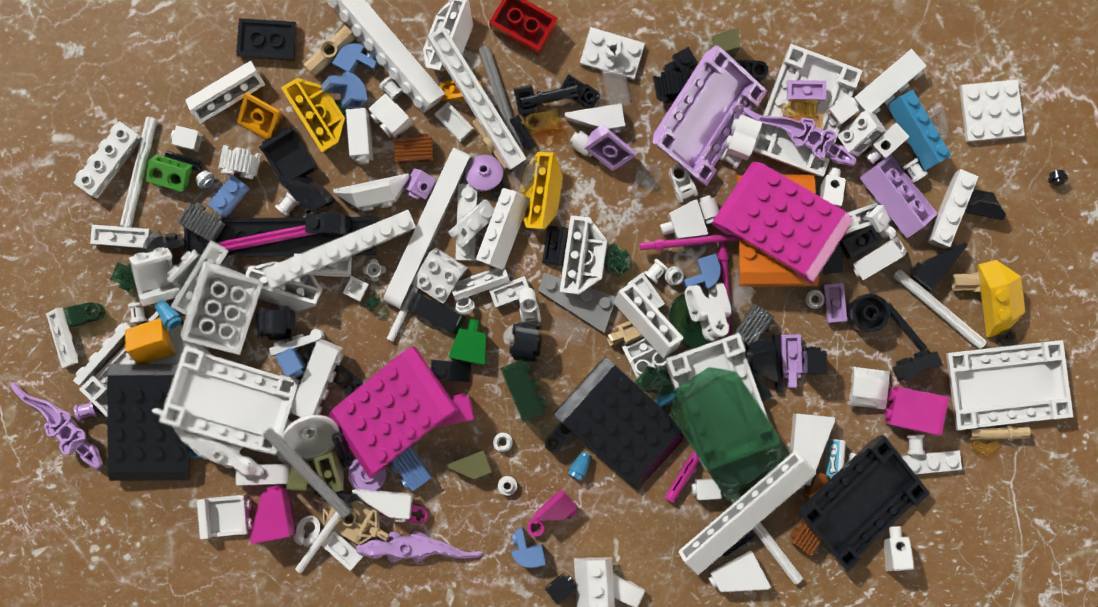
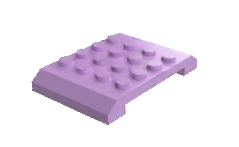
(704, 111)

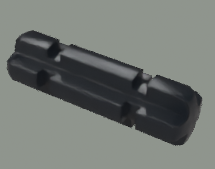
(522, 132)
(197, 164)
(342, 449)
(749, 537)

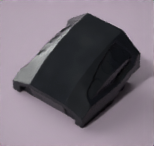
(309, 194)

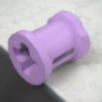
(86, 411)

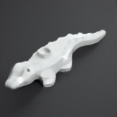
(218, 451)

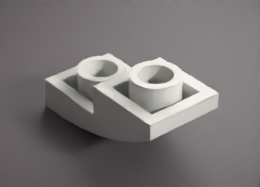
(627, 591)

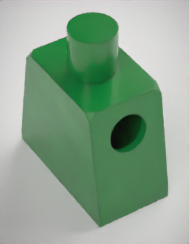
(470, 344)

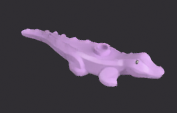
(805, 133)
(64, 428)
(416, 546)

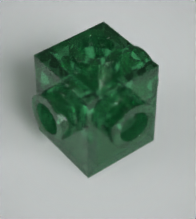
(617, 260)
(124, 276)

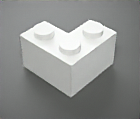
(391, 116)

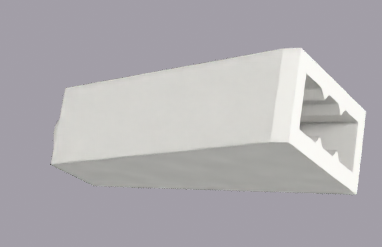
(810, 437)

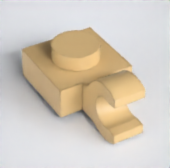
(626, 332)

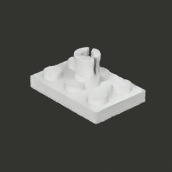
(611, 51)

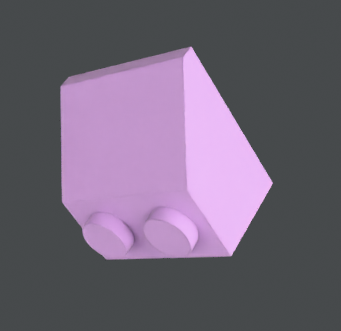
(609, 148)

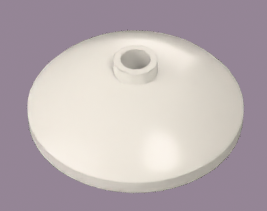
(311, 436)

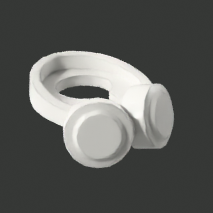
(299, 535)

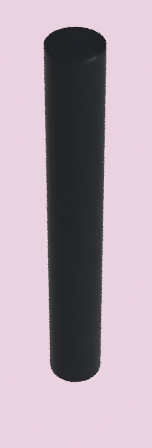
(906, 328)
(777, 345)

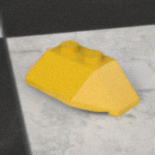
(316, 112)
(544, 193)
(1000, 297)

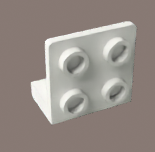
(439, 275)

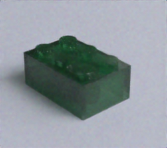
(523, 390)

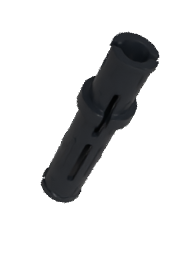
(549, 96)

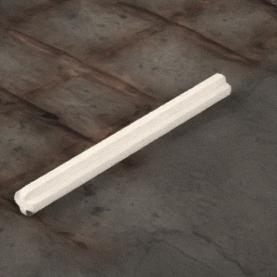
(138, 172)
(939, 309)
(775, 550)

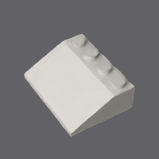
(221, 308)

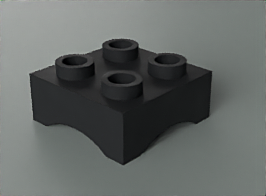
(910, 367)

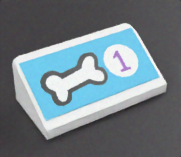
(834, 456)

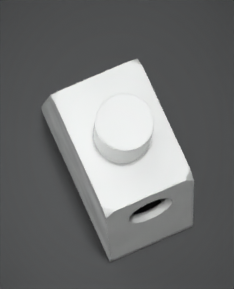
(892, 138)
(833, 187)
(685, 222)
(897, 559)

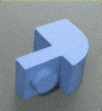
(351, 56)
(349, 87)
(709, 272)
(526, 555)

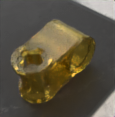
(803, 109)
(546, 122)

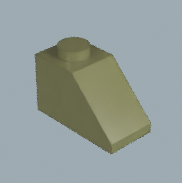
(728, 41)
(473, 466)
(330, 471)
(297, 481)

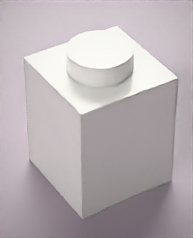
(843, 110)
(186, 138)
(705, 489)

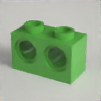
(169, 169)

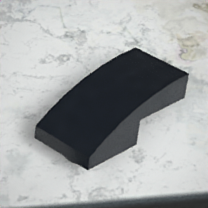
(587, 95)

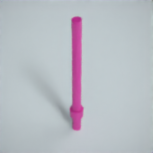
(659, 244)
(723, 256)

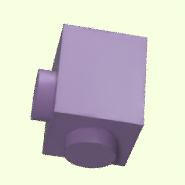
(419, 184)

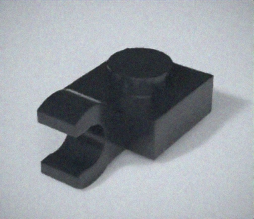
(681, 60)

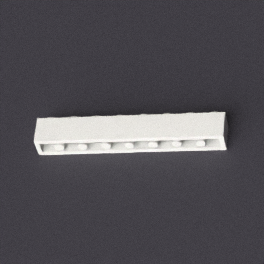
(389, 52)
(339, 249)
(746, 512)

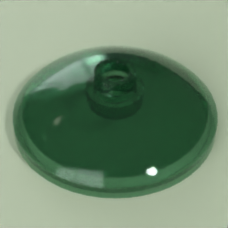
(678, 316)

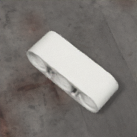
(272, 475)

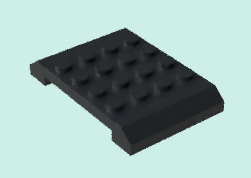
(620, 423)
(136, 440)
(862, 501)

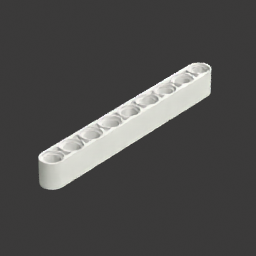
(427, 228)

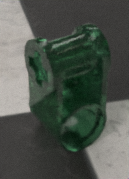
(81, 314)
(654, 381)

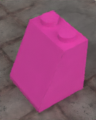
(916, 410)
(273, 516)

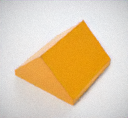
(259, 116)
(148, 342)

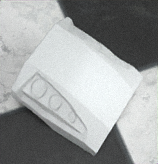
(642, 355)
(869, 388)

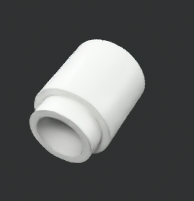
(578, 143)
(709, 208)

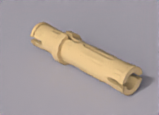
(1008, 433)

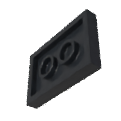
(266, 39)

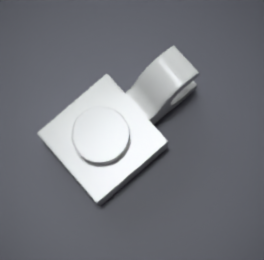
(879, 219)

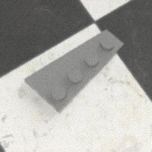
(590, 305)

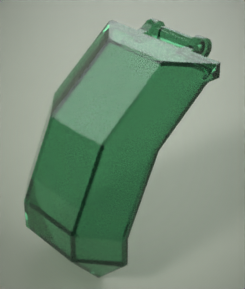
(727, 430)

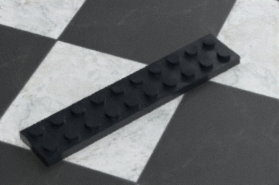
(245, 227)

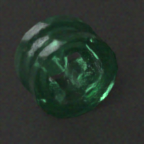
(372, 302)

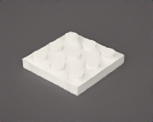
(991, 110)

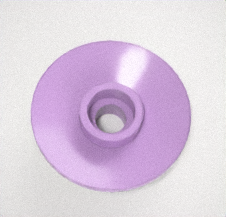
(484, 180)

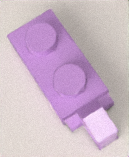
(791, 358)

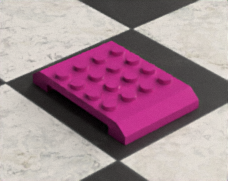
(783, 220)
(392, 411)

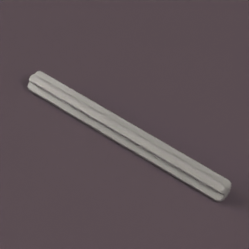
(498, 91)
(312, 478)

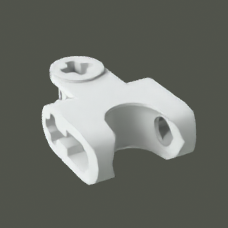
(709, 311)

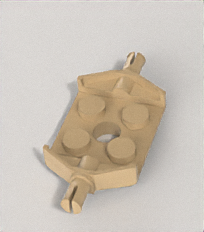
(364, 526)

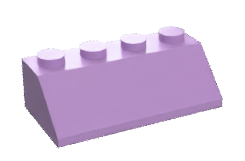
(899, 196)

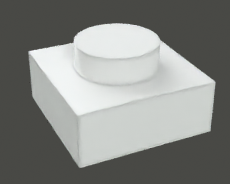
(356, 288)

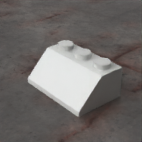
(594, 582)

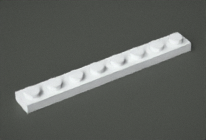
(476, 97)

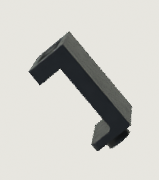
(288, 156)

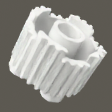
(240, 162)

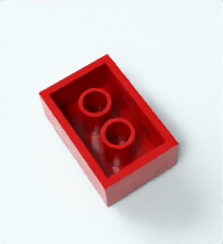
(524, 24)

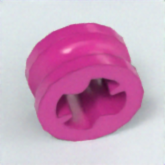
(535, 533)

